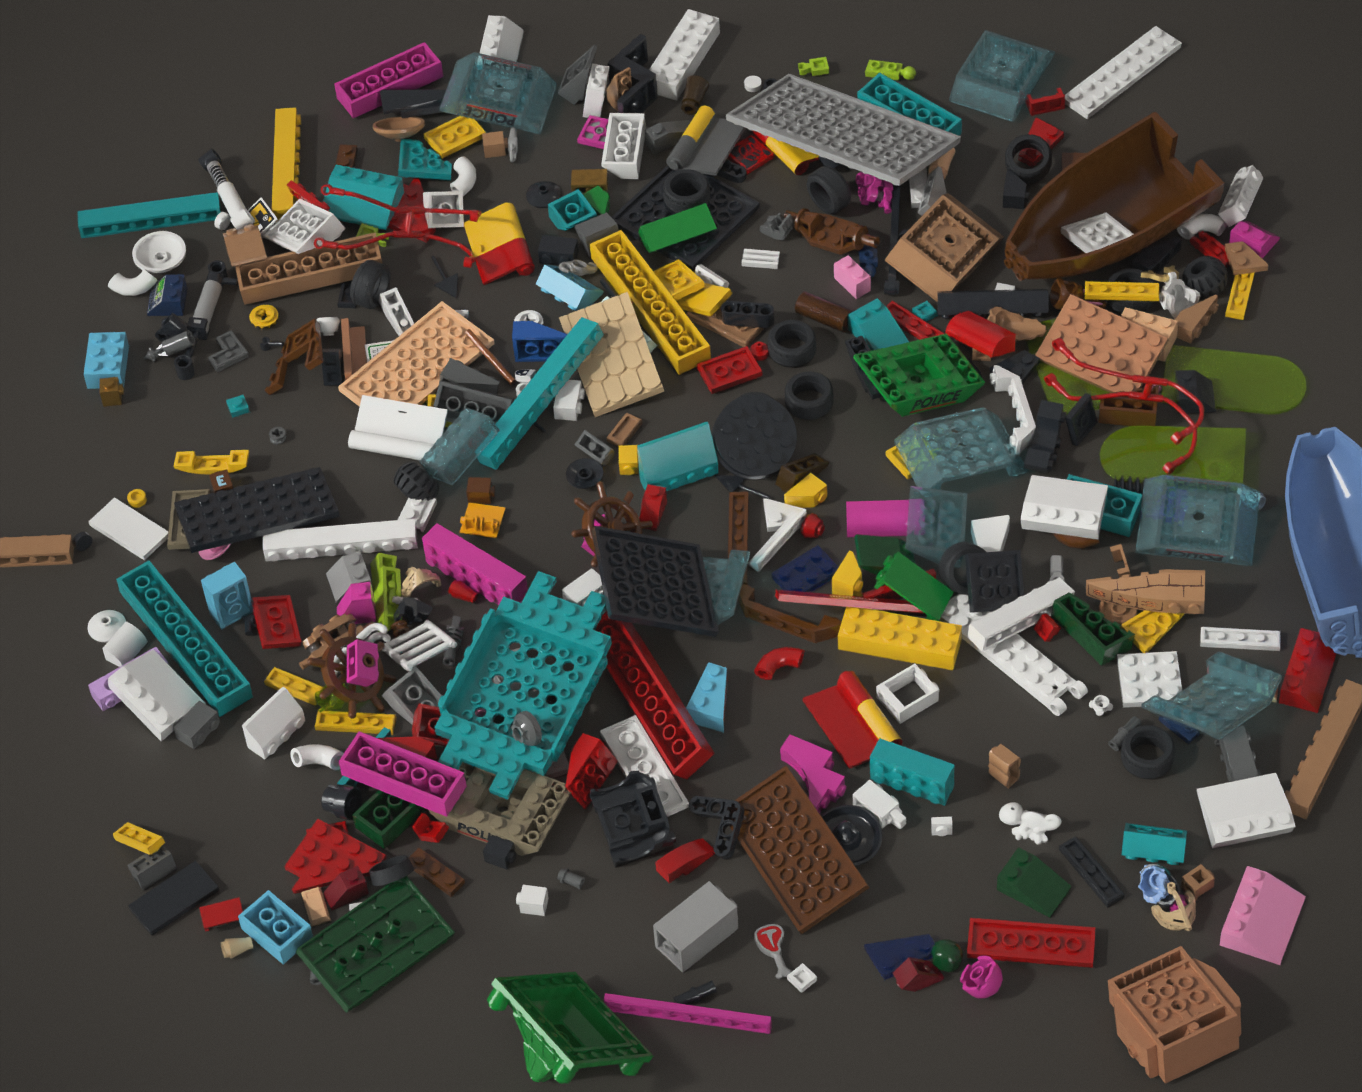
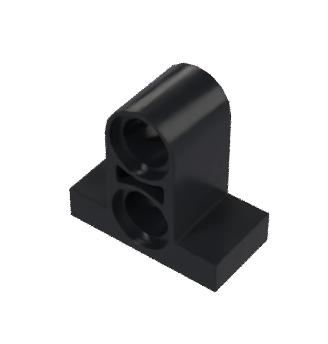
(332, 366)

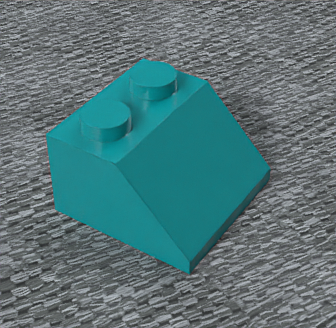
(570, 210)

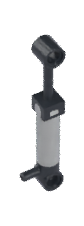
(203, 314)

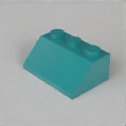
(1154, 843)

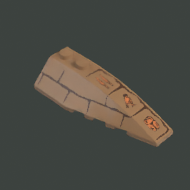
(1160, 592)

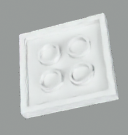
(1095, 232)
(1148, 675)

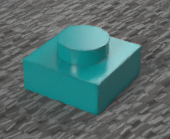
(237, 406)

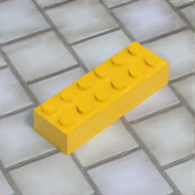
(900, 637)

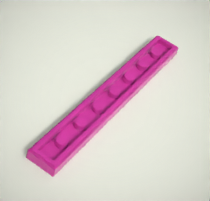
(688, 1013)

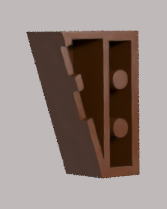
(1128, 411)

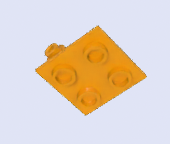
(482, 520)

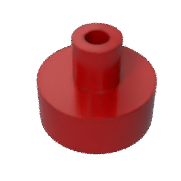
(759, 351)

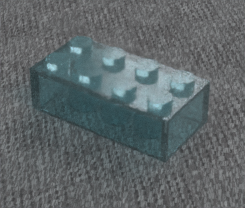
(459, 446)

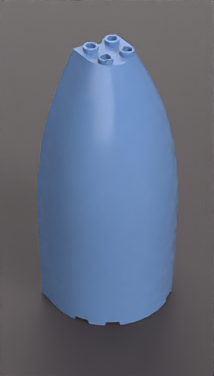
(1326, 533)

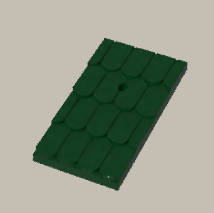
(375, 943)

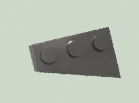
(1238, 755)

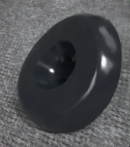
(856, 831)

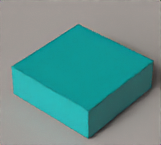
(925, 311)

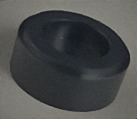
(82, 541)

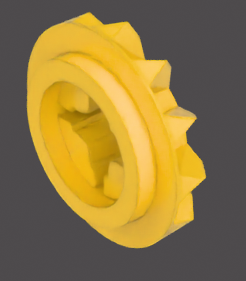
(259, 312)

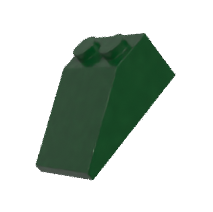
(875, 549)
(1032, 883)

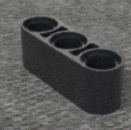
(747, 314)

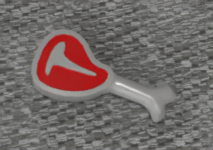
(768, 940)

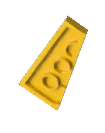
(1150, 627)

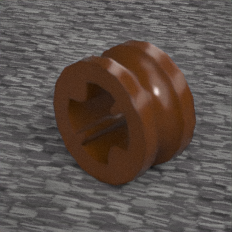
(399, 628)

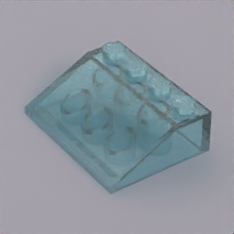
(935, 522)

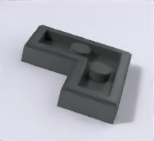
(231, 352)

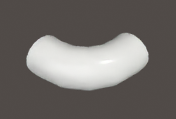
(466, 177)
(1202, 222)
(133, 286)
(316, 754)

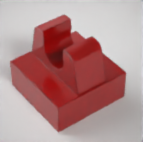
(1046, 627)

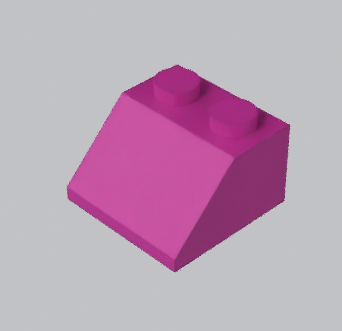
(1255, 237)

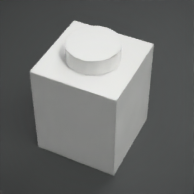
(532, 900)

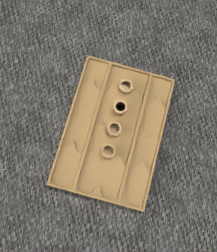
(620, 364)

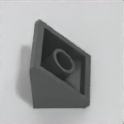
(595, 230)

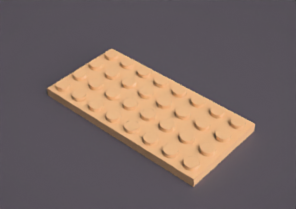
(413, 362)

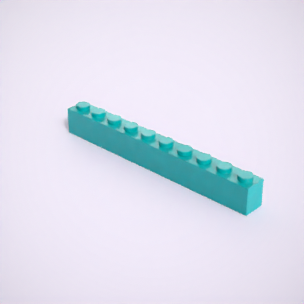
(541, 391)

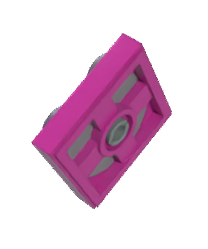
(594, 132)

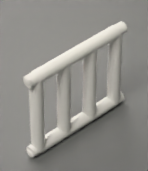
(433, 631)

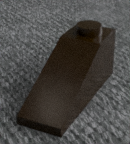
(795, 471)

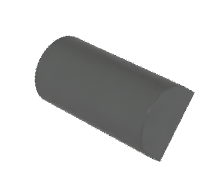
(595, 448)

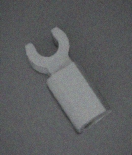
(1056, 567)

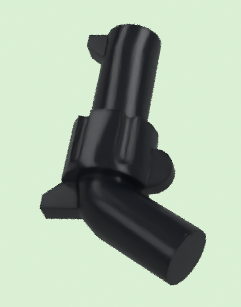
(249, 623)

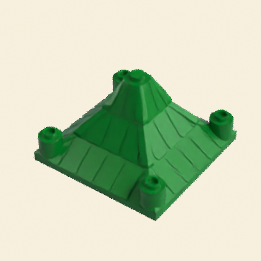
(566, 1026)

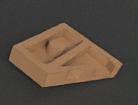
(1244, 259)

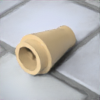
(236, 946)

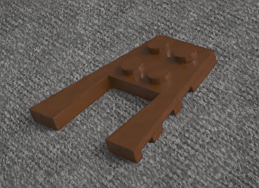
(298, 342)

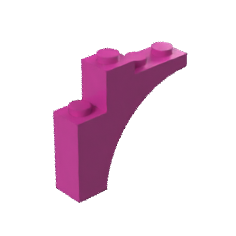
(815, 768)

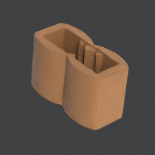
(1004, 765)

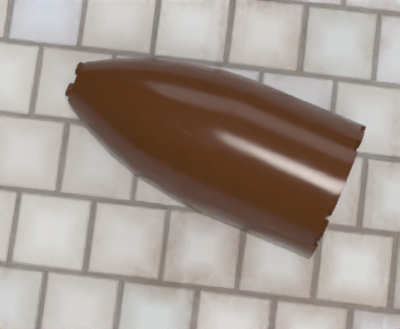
(1128, 178)

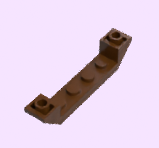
(827, 629)

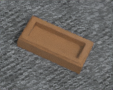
(624, 430)

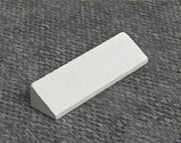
(777, 540)

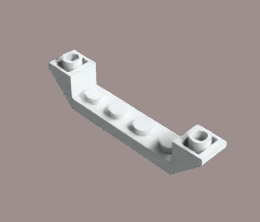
(1007, 381)

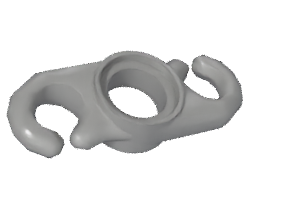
(513, 144)
(578, 267)

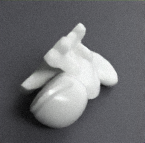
(1032, 824)

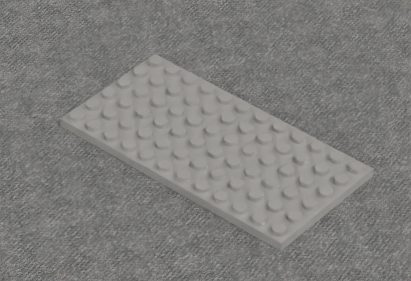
(844, 129)

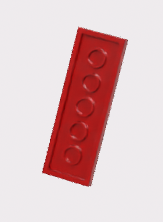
(1031, 942)

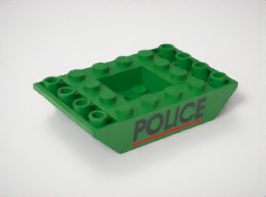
(933, 362)

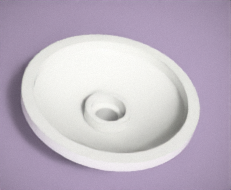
(159, 252)

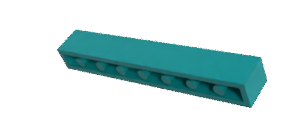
(148, 215)

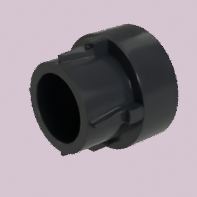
(342, 800)

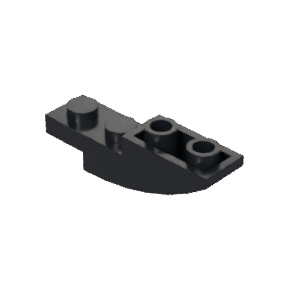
(857, 346)

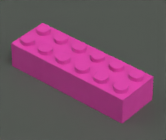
(401, 72)
(473, 566)
(402, 773)

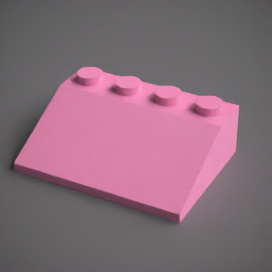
(1262, 916)

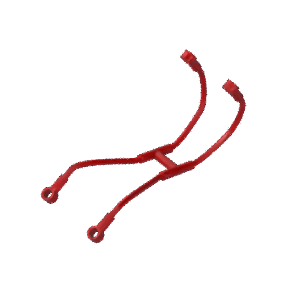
(407, 233)
(1177, 437)

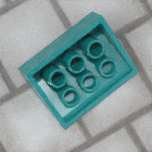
(375, 185)
(678, 458)

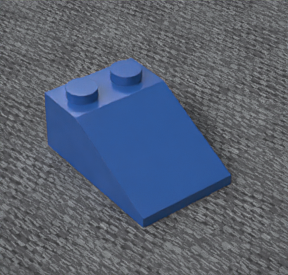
(534, 341)

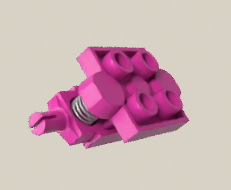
(872, 189)

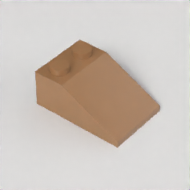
(244, 245)

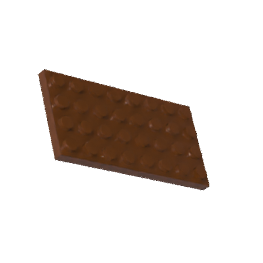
(796, 851)

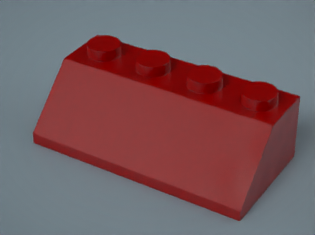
(1307, 672)

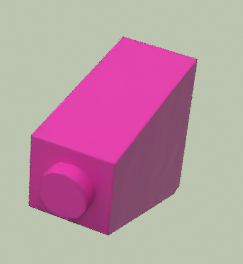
(358, 602)

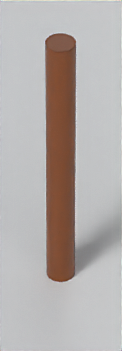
(492, 359)

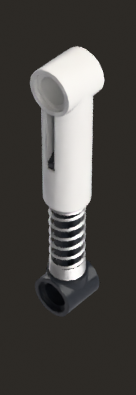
(239, 214)

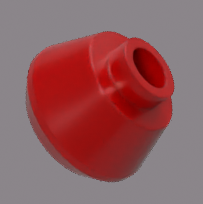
(812, 526)

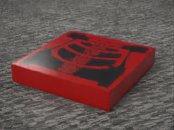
(750, 154)

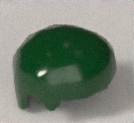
(947, 955)

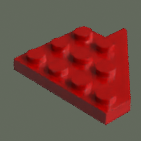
(412, 197)

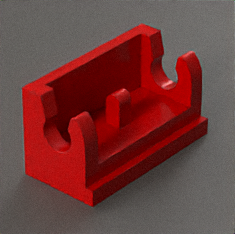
(1046, 104)
(221, 913)

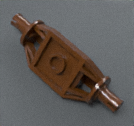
(831, 232)

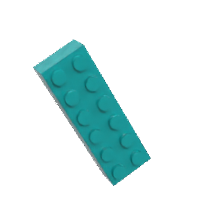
(899, 99)

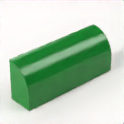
(676, 228)

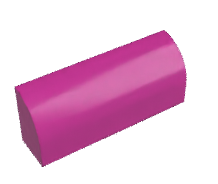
(877, 518)

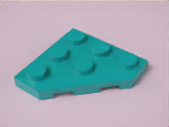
(421, 162)

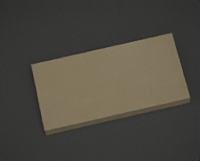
(176, 536)

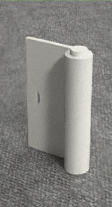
(392, 433)

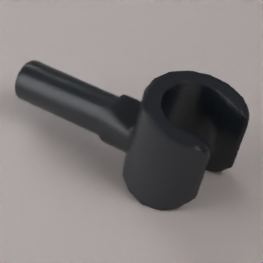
(266, 345)

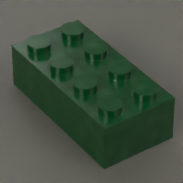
(385, 817)

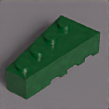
(1090, 629)

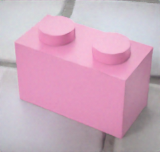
(852, 277)

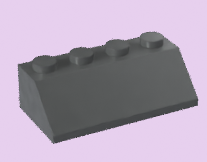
(458, 397)

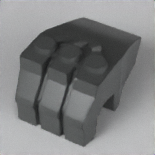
(777, 226)

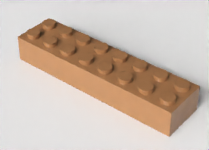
(305, 271)

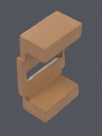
(1118, 555)

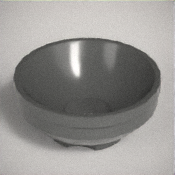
(526, 729)

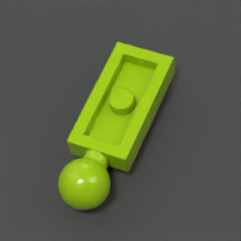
(889, 69)

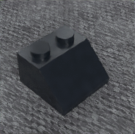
(1199, 387)

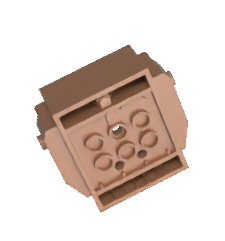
(1175, 1014)

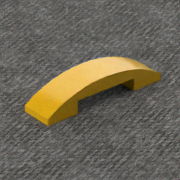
(190, 463)

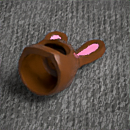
(1062, 289)

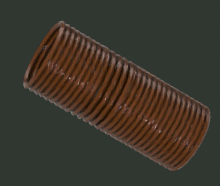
(819, 310)

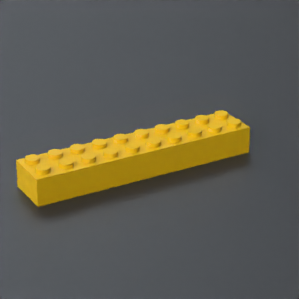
(651, 301)

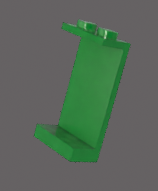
(914, 585)

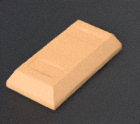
(315, 906)

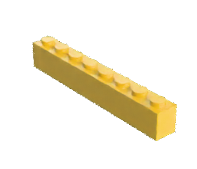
(285, 159)

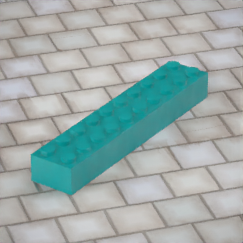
(184, 638)

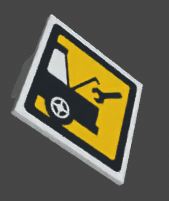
(263, 216)

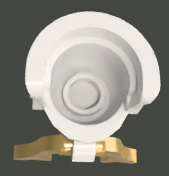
(1174, 294)

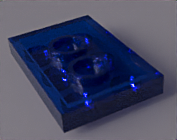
(806, 571)

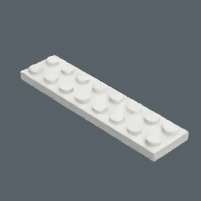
(1121, 72)

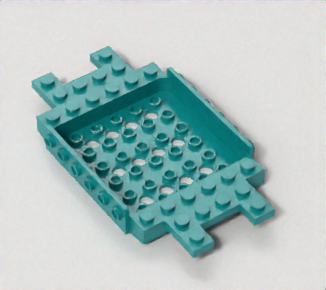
(552, 629)

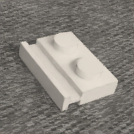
(419, 510)

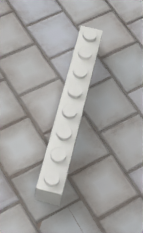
(340, 540)

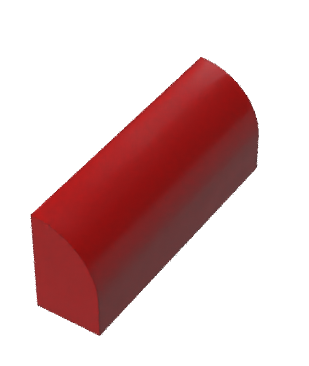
(981, 334)

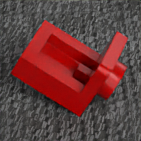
(429, 830)

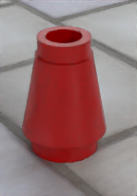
(462, 591)

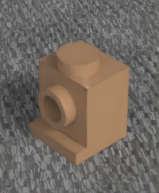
(1198, 881)

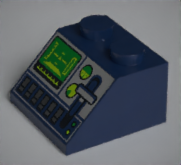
(168, 296)

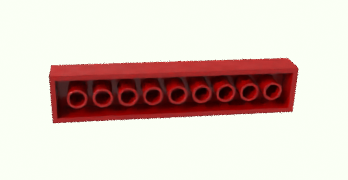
(654, 699)

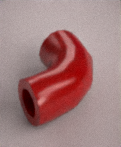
(776, 659)

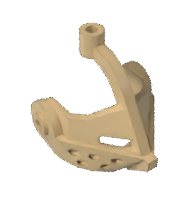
(415, 578)
(1185, 913)

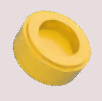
(137, 498)

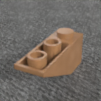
(618, 87)
(1195, 317)

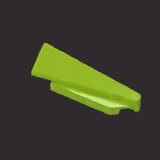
(386, 584)

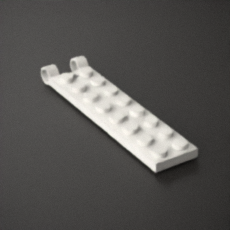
(1019, 660)

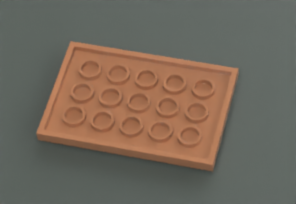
(1103, 342)

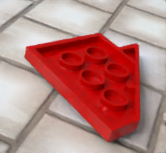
(326, 854)

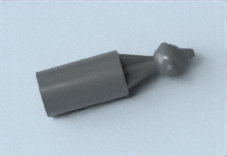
(172, 346)

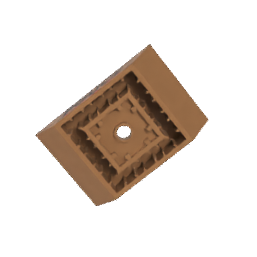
(932, 261)

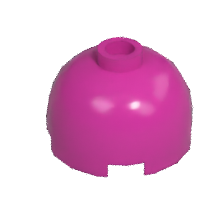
(982, 978)

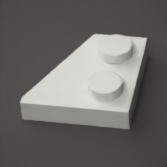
(777, 513)

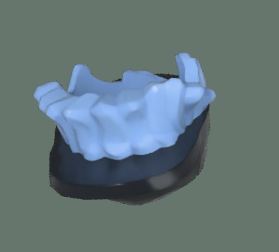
(1154, 885)

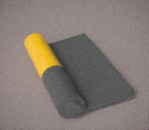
(705, 143)

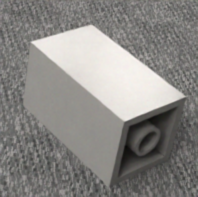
(696, 926)

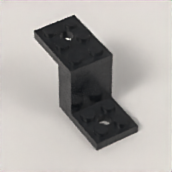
(644, 81)

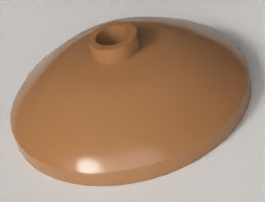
(398, 127)

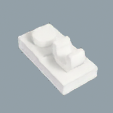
(710, 277)

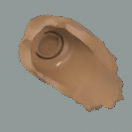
(1023, 327)

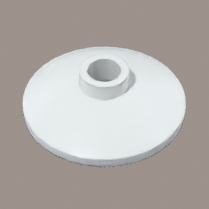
(103, 631)

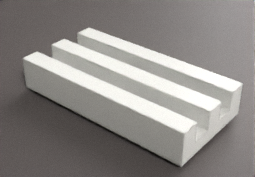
(760, 258)

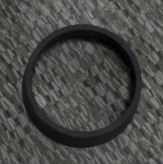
(391, 870)

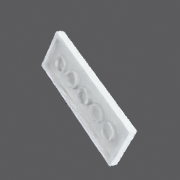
(635, 752)

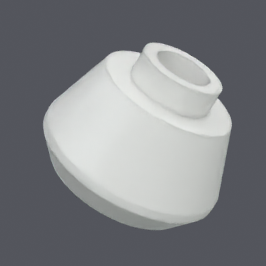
(328, 325)

